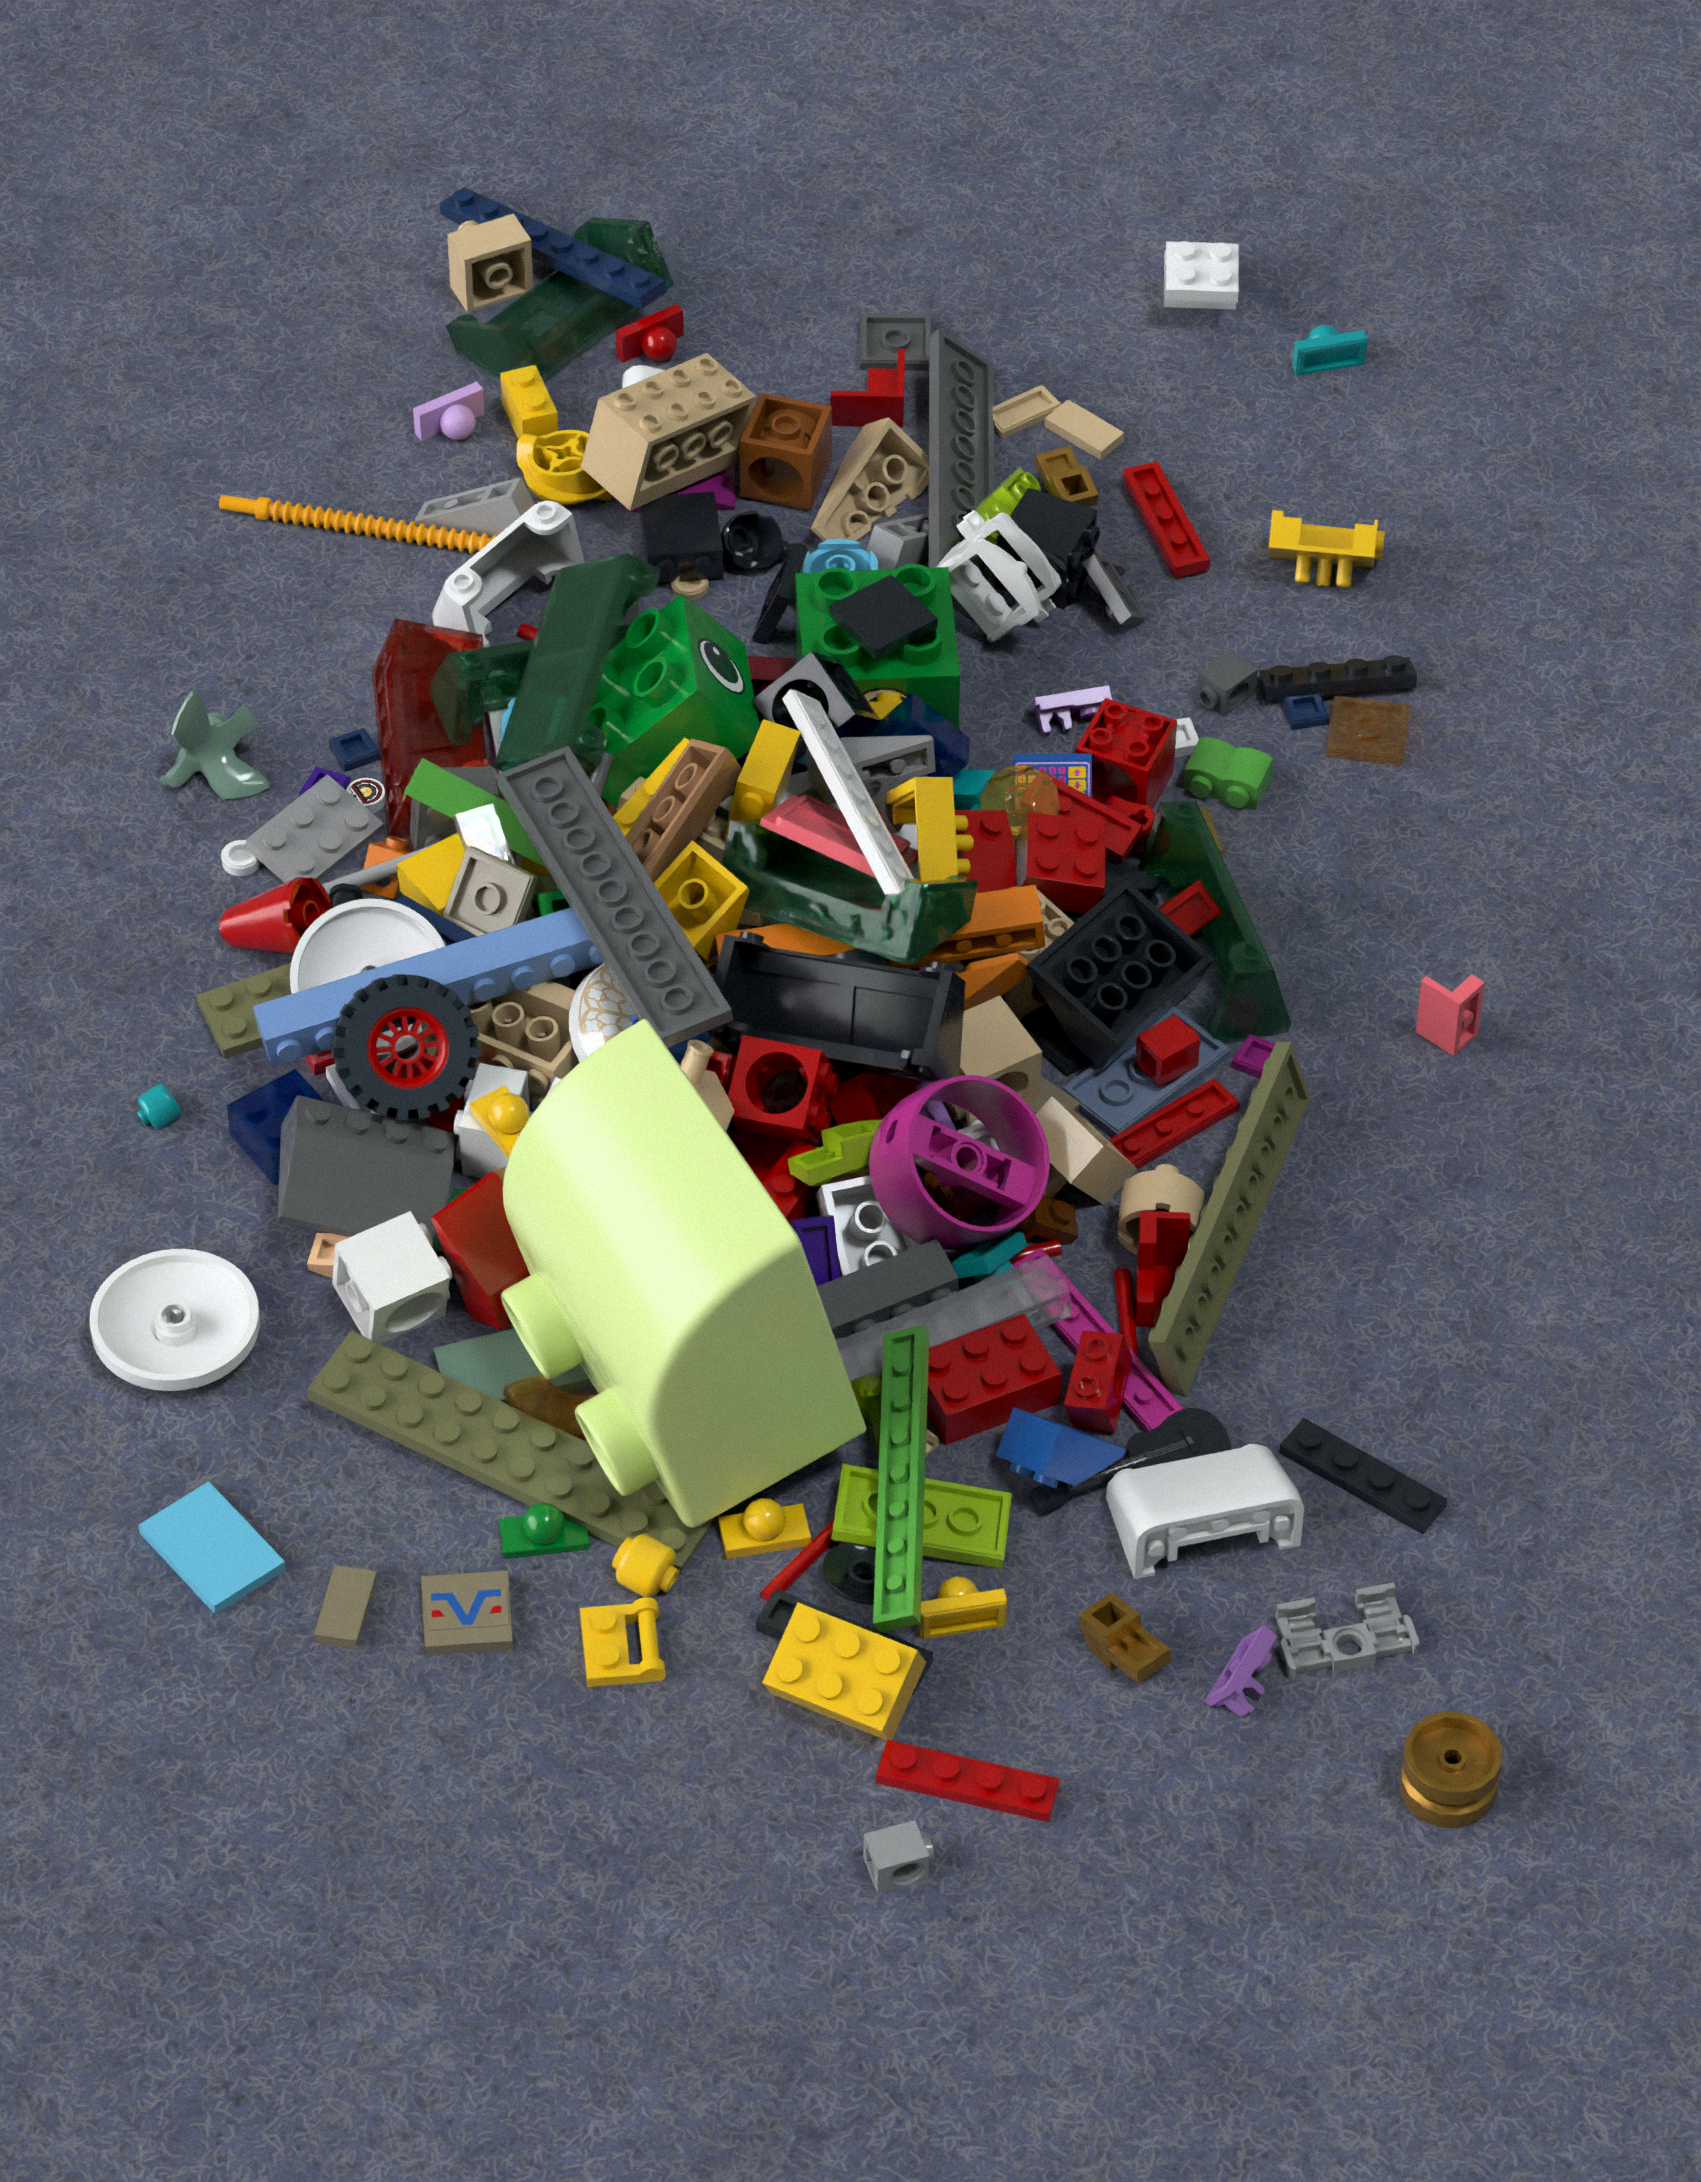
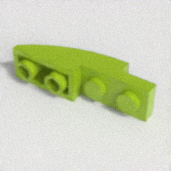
(1006, 497)
(843, 1150)

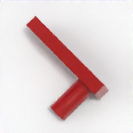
(1120, 830)

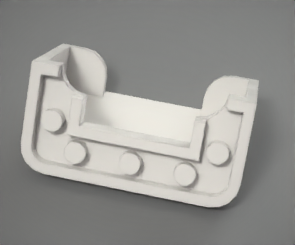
(532, 545)
(1202, 1502)

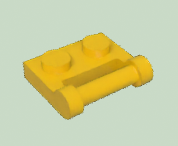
(607, 1645)

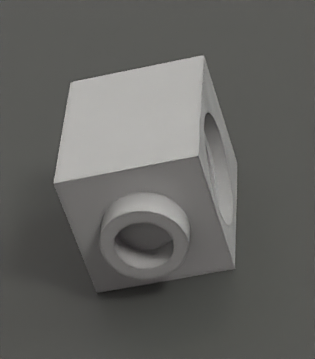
(897, 1856)

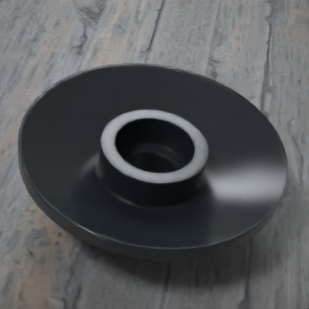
(851, 1572)

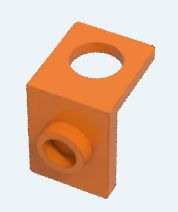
(383, 851)

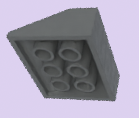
(359, 1168)

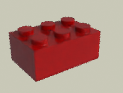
(985, 1375)

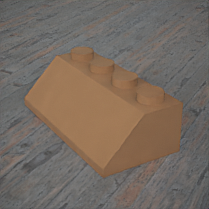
(683, 805)

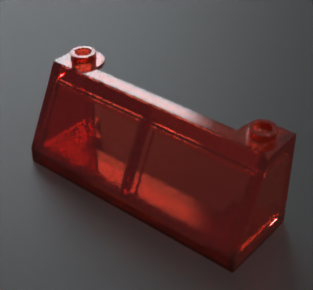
(407, 716)

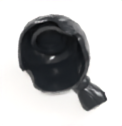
(753, 541)

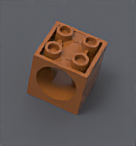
(785, 451)

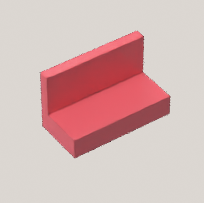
(1448, 1016)

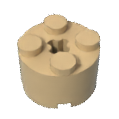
(1156, 1191)

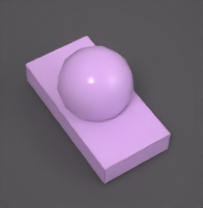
(450, 413)

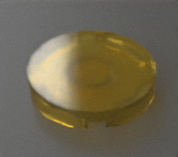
(1020, 791)

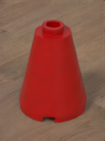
(275, 917)

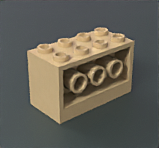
(667, 431)
(526, 1033)

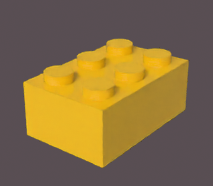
(844, 1672)

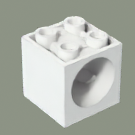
(391, 1278)

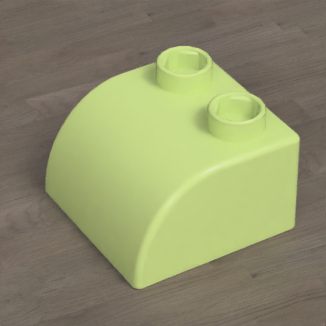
(669, 1287)

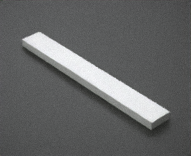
(848, 791)

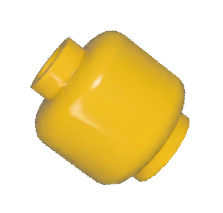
(645, 1565)

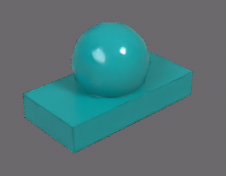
(1329, 350)
(990, 1257)

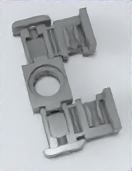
(1383, 1639)

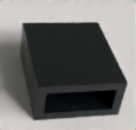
(683, 537)

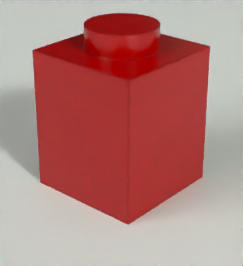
(1167, 1050)

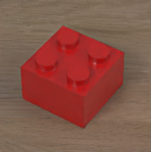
(1062, 860)

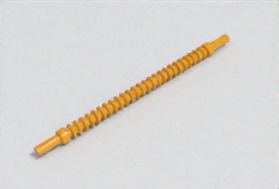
(264, 508)

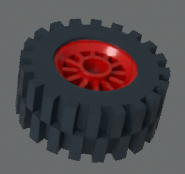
(361, 1027)

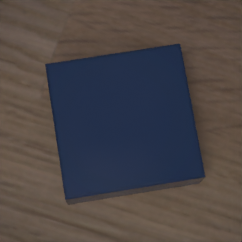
(1305, 711)
(354, 749)

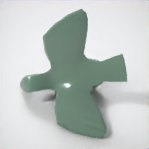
(208, 747)

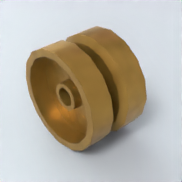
(1451, 1769)

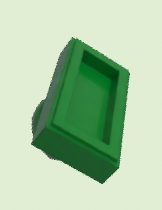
(541, 1533)

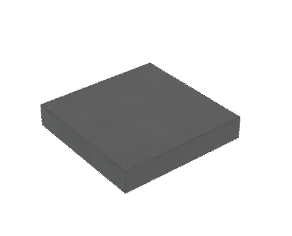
(886, 333)

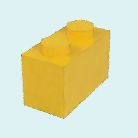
(528, 402)

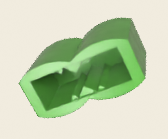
(1228, 773)

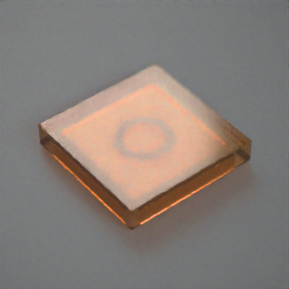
(1368, 731)

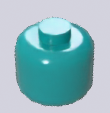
(158, 1107)

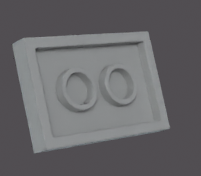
(314, 833)

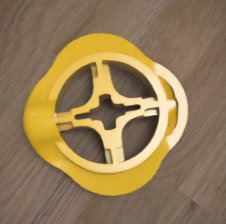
(554, 467)

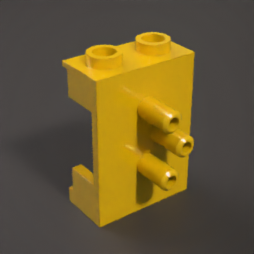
(1324, 546)
(930, 806)

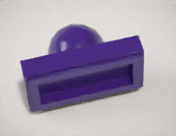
(820, 1246)

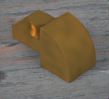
(1065, 477)
(1119, 1639)

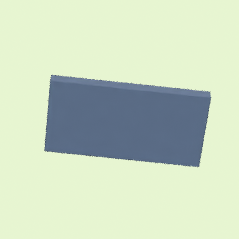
(1126, 1094)

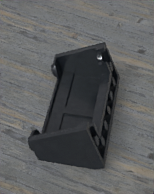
(849, 1009)

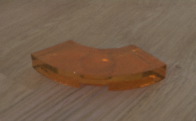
(546, 1403)

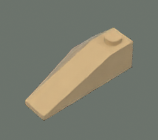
(872, 479)

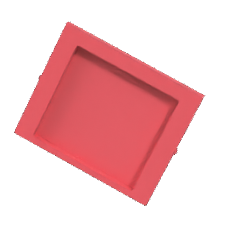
(826, 831)

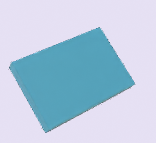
(212, 1547)

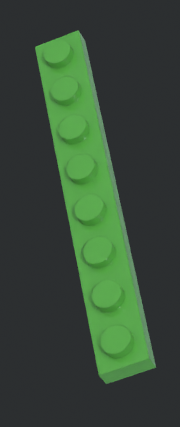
(901, 1479)

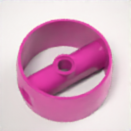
(1009, 1177)

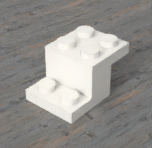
(1201, 275)

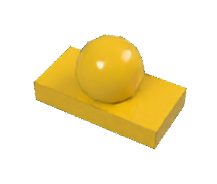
(501, 1116)
(764, 1529)
(962, 1609)

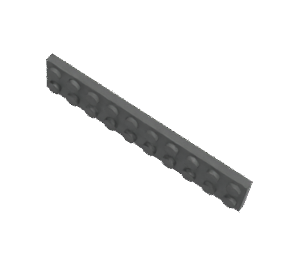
(958, 444)
(613, 897)

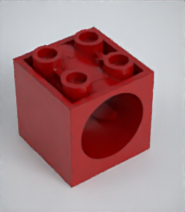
(1129, 753)
(756, 1065)

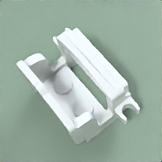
(976, 593)

